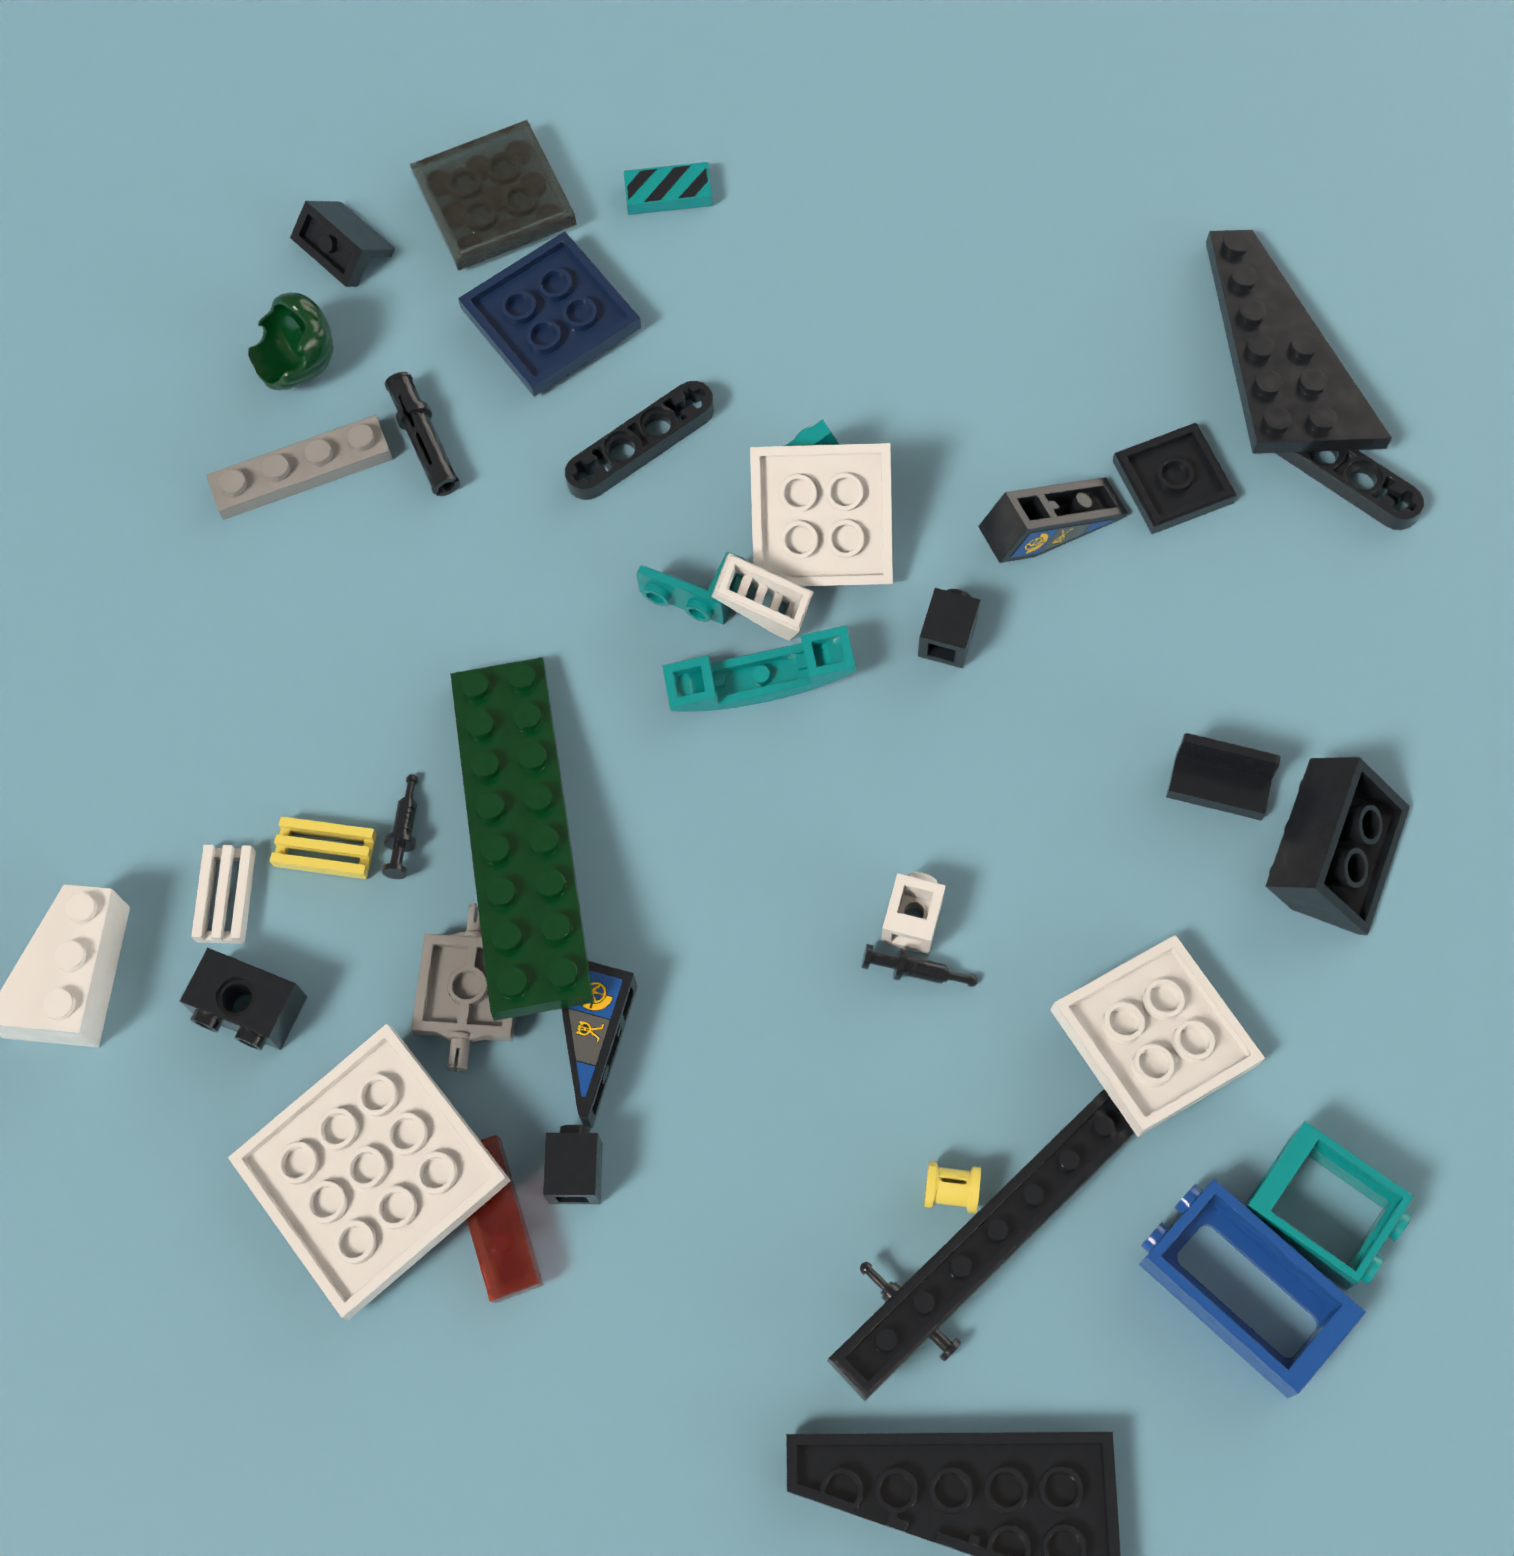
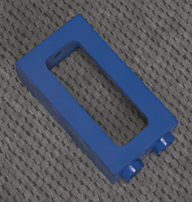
(1282, 1264)

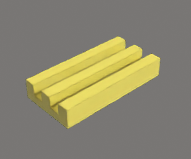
(328, 830)

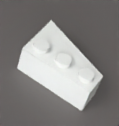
(67, 970)

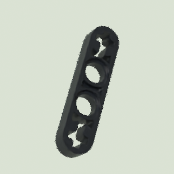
(634, 433)
(1337, 479)

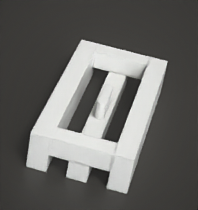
(227, 855)

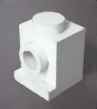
(907, 931)

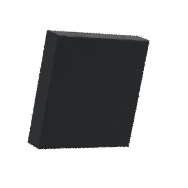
(1174, 478)

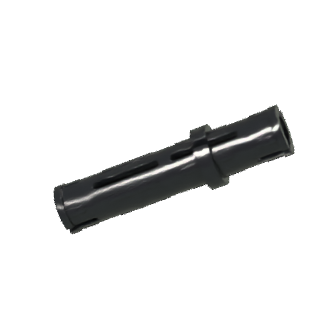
(415, 418)

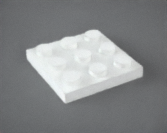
(823, 513)
(1156, 1035)

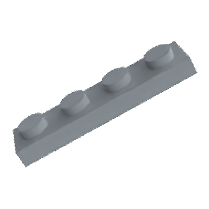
(299, 467)

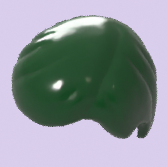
(293, 343)

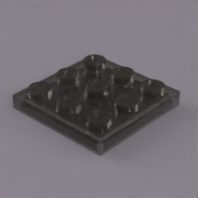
(493, 194)

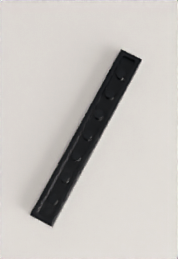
(981, 1247)

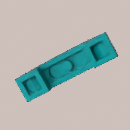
(760, 676)

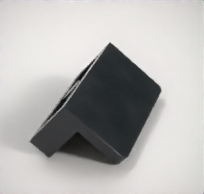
(338, 240)
(1222, 776)

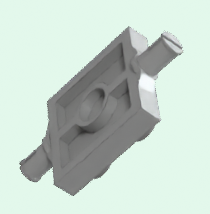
(454, 993)

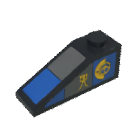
(1048, 516)
(595, 1035)

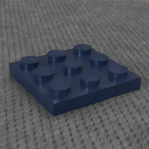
(549, 313)

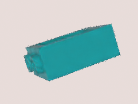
(1355, 1172)

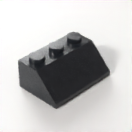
(1338, 843)

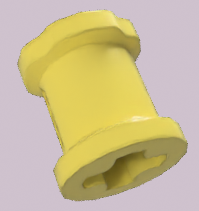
(952, 1187)

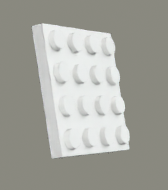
(368, 1171)

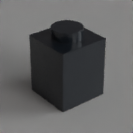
(948, 627)
(573, 1166)

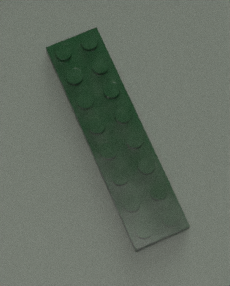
(520, 841)

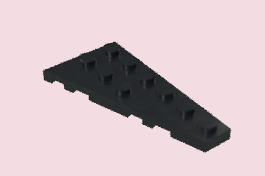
(1284, 368)
(970, 1488)

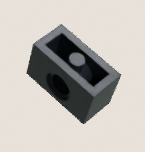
(223, 980)

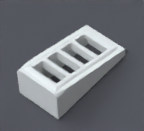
(783, 590)

